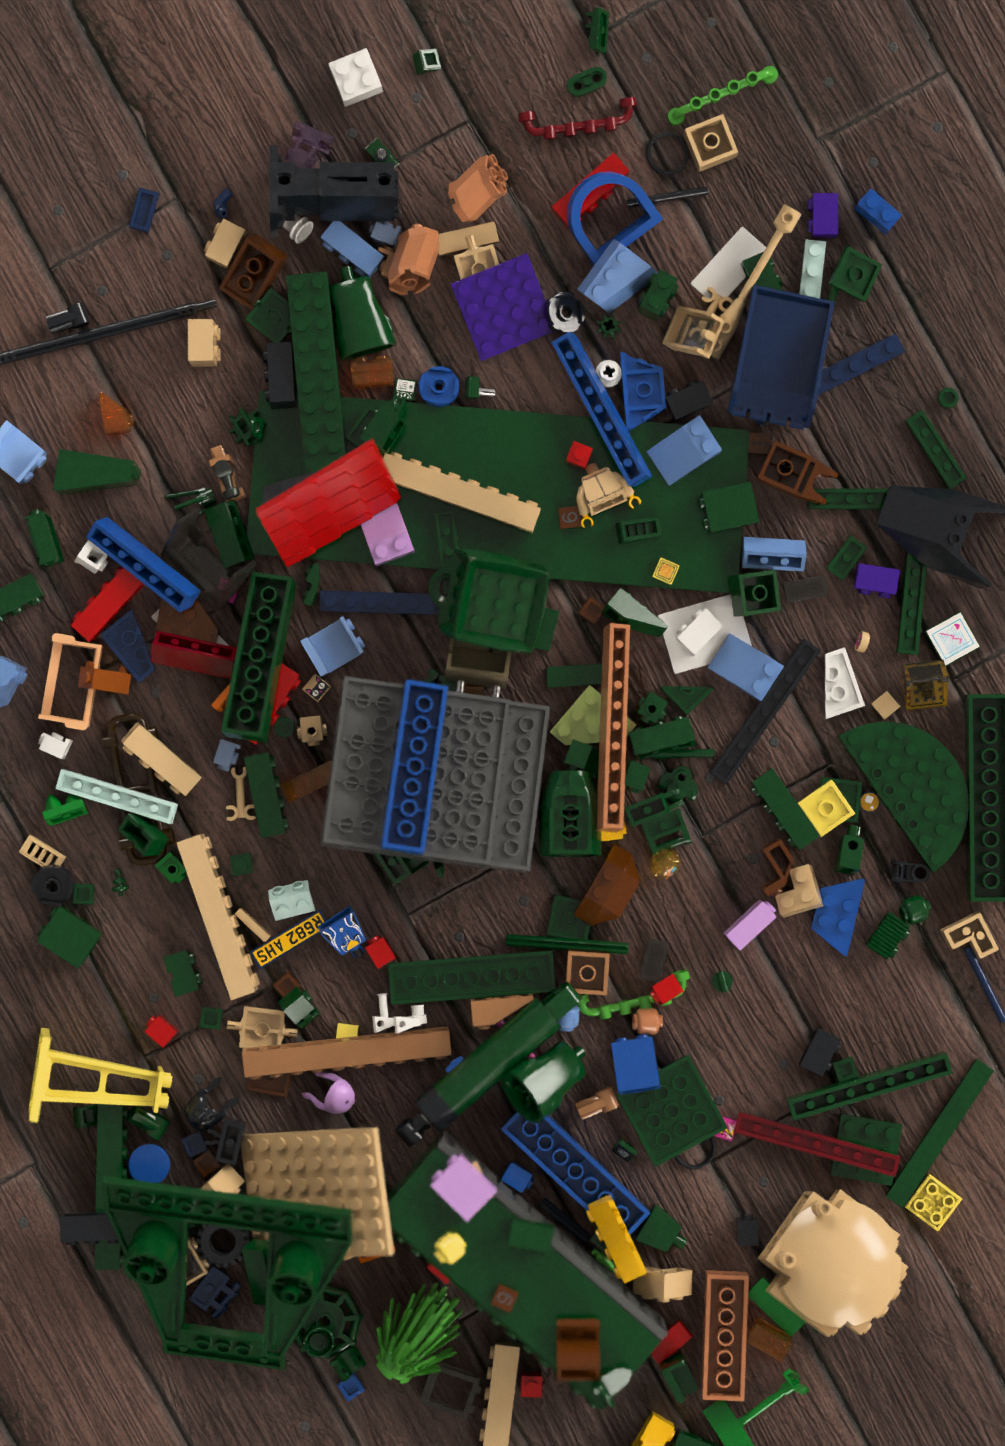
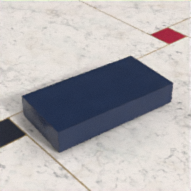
(144, 210)

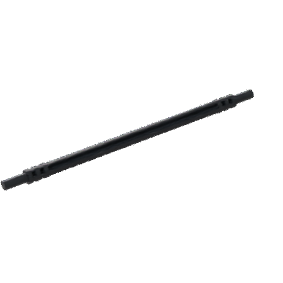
(105, 331)

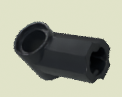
(74, 316)

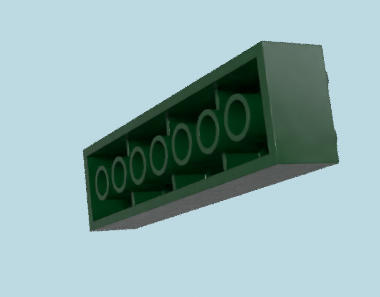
(259, 657)

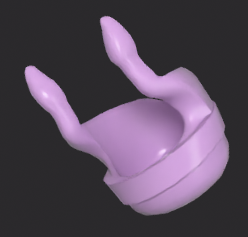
(338, 1098)

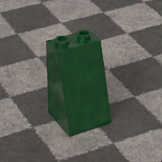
(90, 472)

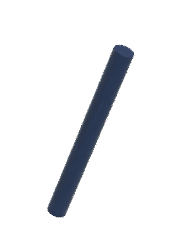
(985, 984)

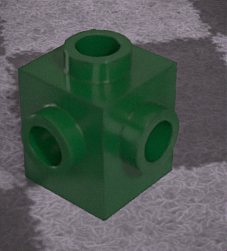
(658, 704)

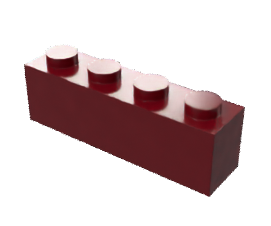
(193, 654)

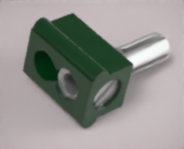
(472, 388)

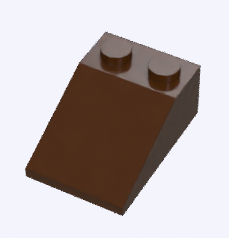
(253, 271)

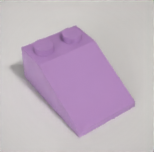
(387, 536)

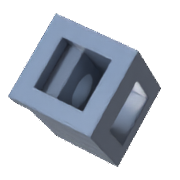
(384, 233)
(226, 754)

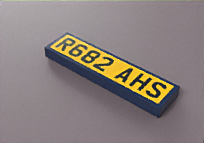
(288, 939)

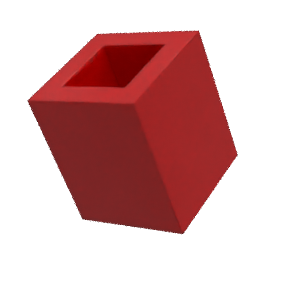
(579, 455)
(380, 951)
(665, 990)
(160, 1030)
(531, 1384)

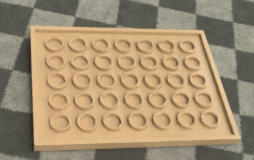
(324, 1169)

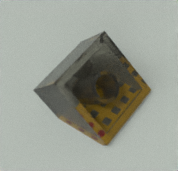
(925, 684)

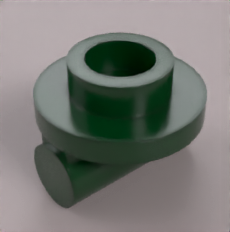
(722, 981)

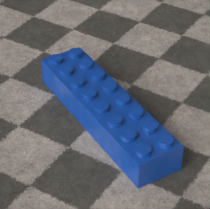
(414, 767)
(573, 1166)

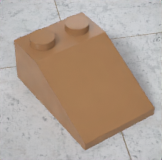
(490, 1010)

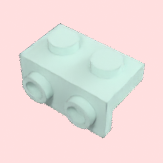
(291, 900)

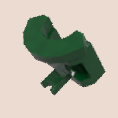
(347, 1363)

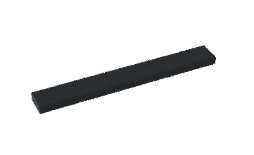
(765, 711)

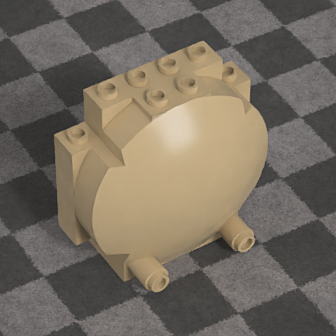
(834, 1263)

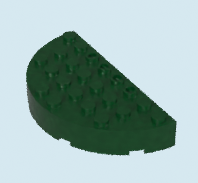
(915, 783)

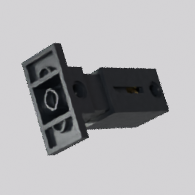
(333, 191)

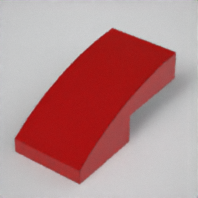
(676, 1338)

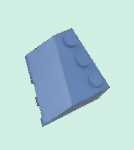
(616, 277)
(10, 676)

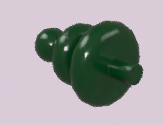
(119, 881)

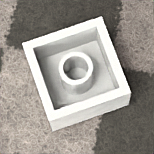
(355, 77)

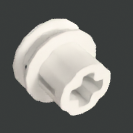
(299, 229)
(616, 375)

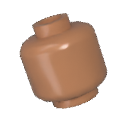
(647, 1021)

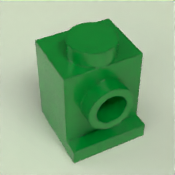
(164, 864)

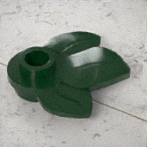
(686, 786)

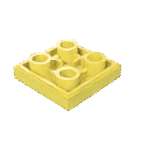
(933, 1202)

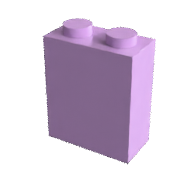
(750, 924)
(463, 1186)

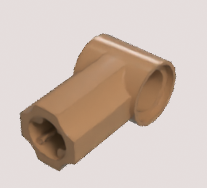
(602, 1101)

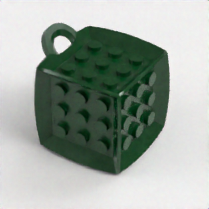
(491, 600)

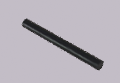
(671, 196)

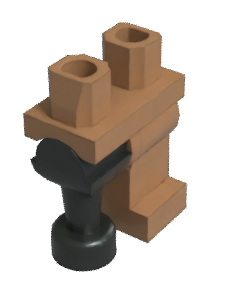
(225, 473)

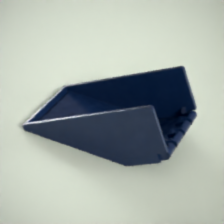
(781, 357)

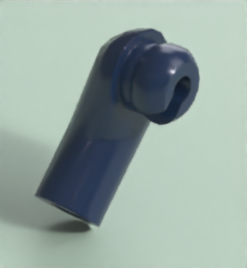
(220, 205)

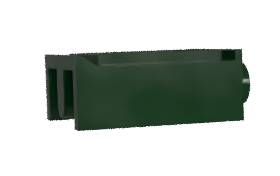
(44, 538)

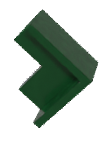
(678, 1376)

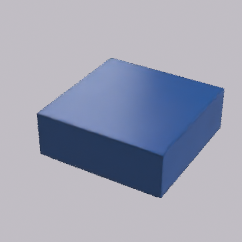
(351, 1387)

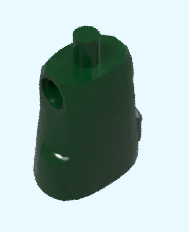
(359, 318)
(541, 1082)

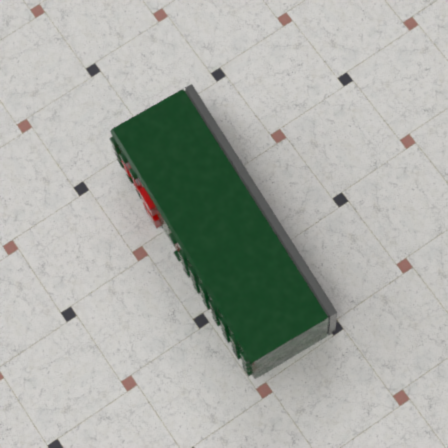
(549, 1286)

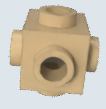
(307, 723)

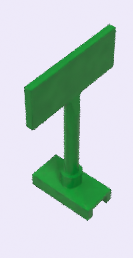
(774, 1309)
(731, 1429)

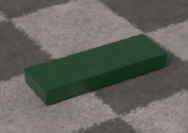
(574, 675)

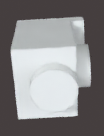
(91, 550)
(54, 744)

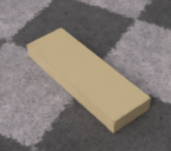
(455, 240)

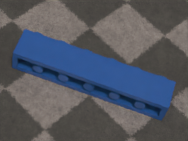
(143, 564)

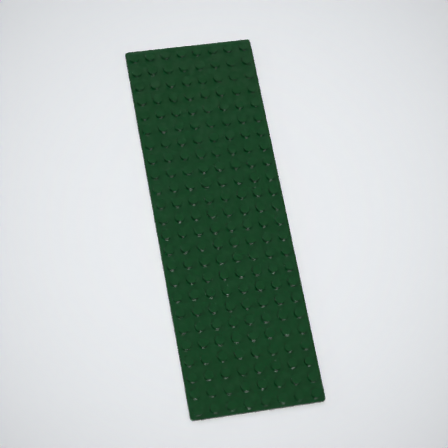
(528, 459)

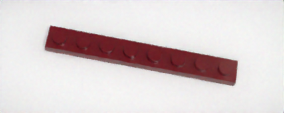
(817, 1144)

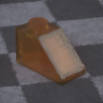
(115, 417)

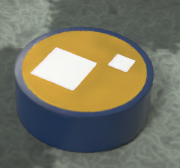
(869, 802)

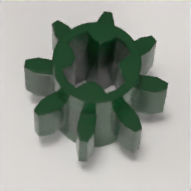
(605, 322)

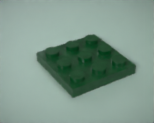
(869, 1133)

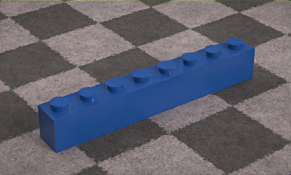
(602, 409)

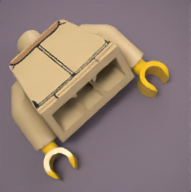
(602, 491)

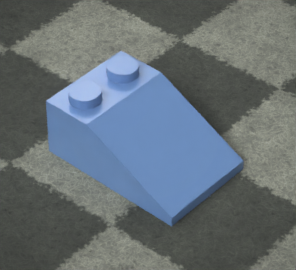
(684, 450)
(745, 667)

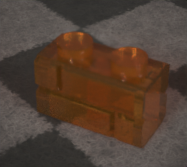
(372, 372)

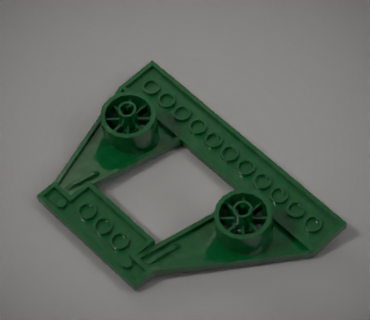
(302, 1257)

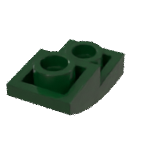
(313, 577)

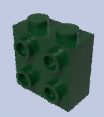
(654, 302)

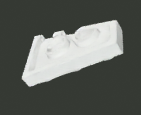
(840, 685)

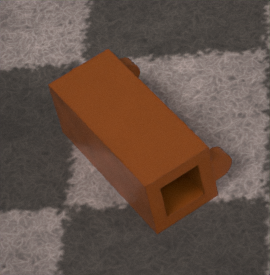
(104, 679)

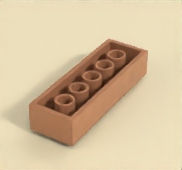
(724, 1335)

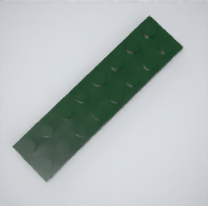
(471, 977)

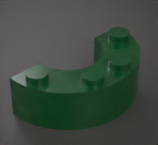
(587, 758)

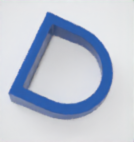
(629, 234)

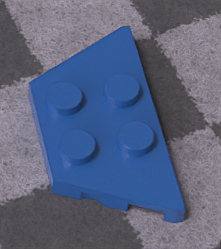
(641, 390)
(838, 915)

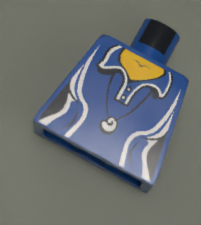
(344, 932)

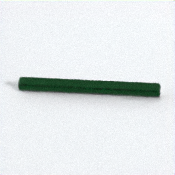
(567, 944)

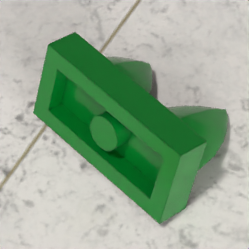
(58, 813)

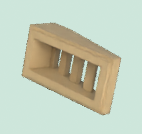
(24, 851)

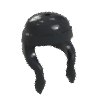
(202, 1117)

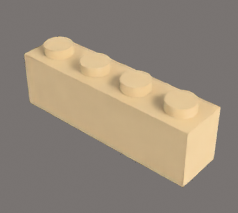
(161, 759)

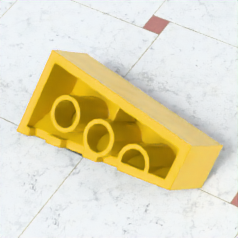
(617, 1239)
(655, 1431)

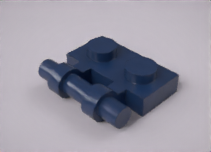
(210, 1288)

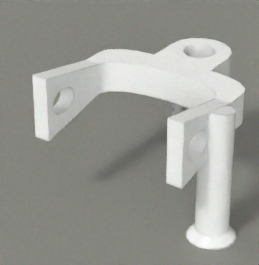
(407, 1022)

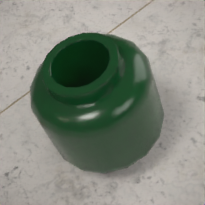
(914, 909)

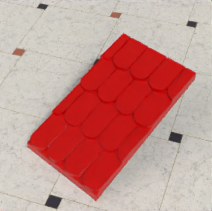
(324, 504)

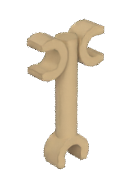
(716, 301)
(240, 811)

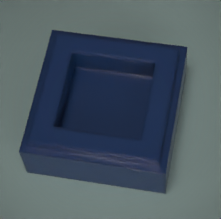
(194, 1144)

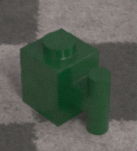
(298, 1007)

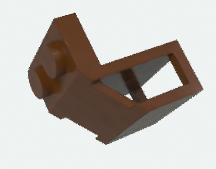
(775, 886)
(578, 1350)

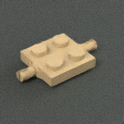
(475, 258)
(261, 1027)

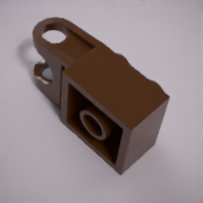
(800, 479)

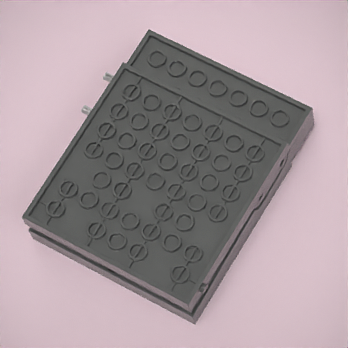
(482, 784)

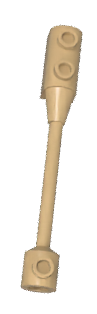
(784, 223)

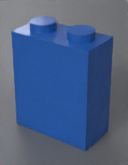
(635, 1064)

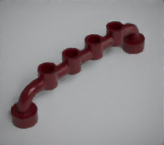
(588, 126)

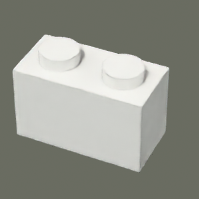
(699, 631)

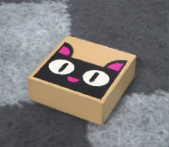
(316, 687)

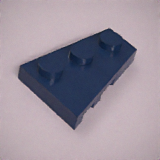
(129, 645)

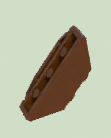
(610, 888)

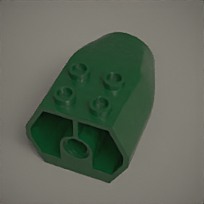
(569, 816)

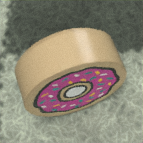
(862, 642)

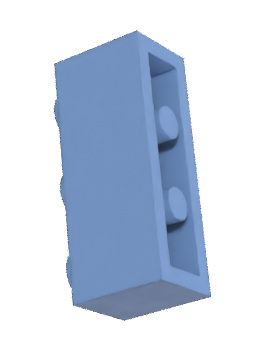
(351, 249)
(773, 554)

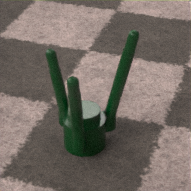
(204, 497)

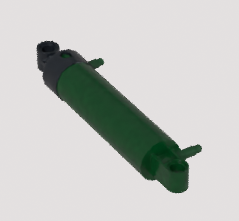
(488, 1063)

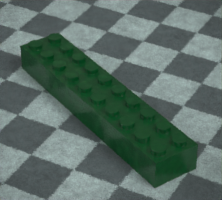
(316, 369)
(986, 796)

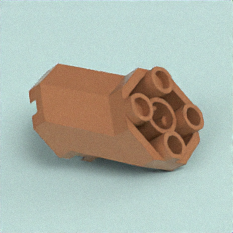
(478, 188)
(413, 260)

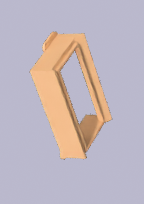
(58, 641)

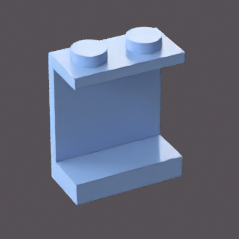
(19, 454)
(333, 646)

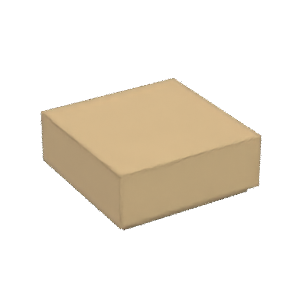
(885, 705)

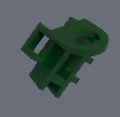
(252, 425)

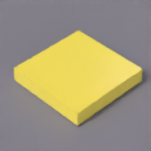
(826, 808)

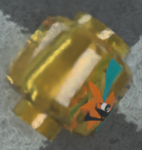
(665, 864)

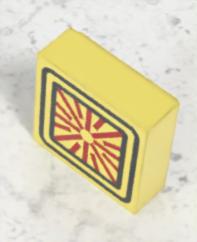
(665, 571)

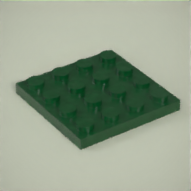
(675, 1115)

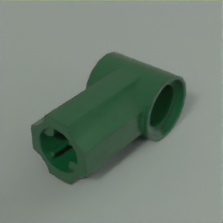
(152, 1124)

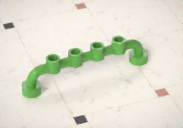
(767, 75)
(624, 1006)

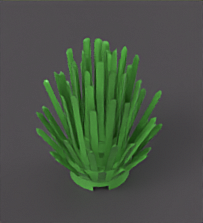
(403, 1351)

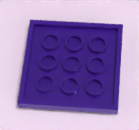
(502, 306)

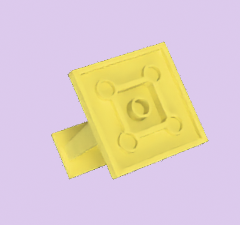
(46, 1057)

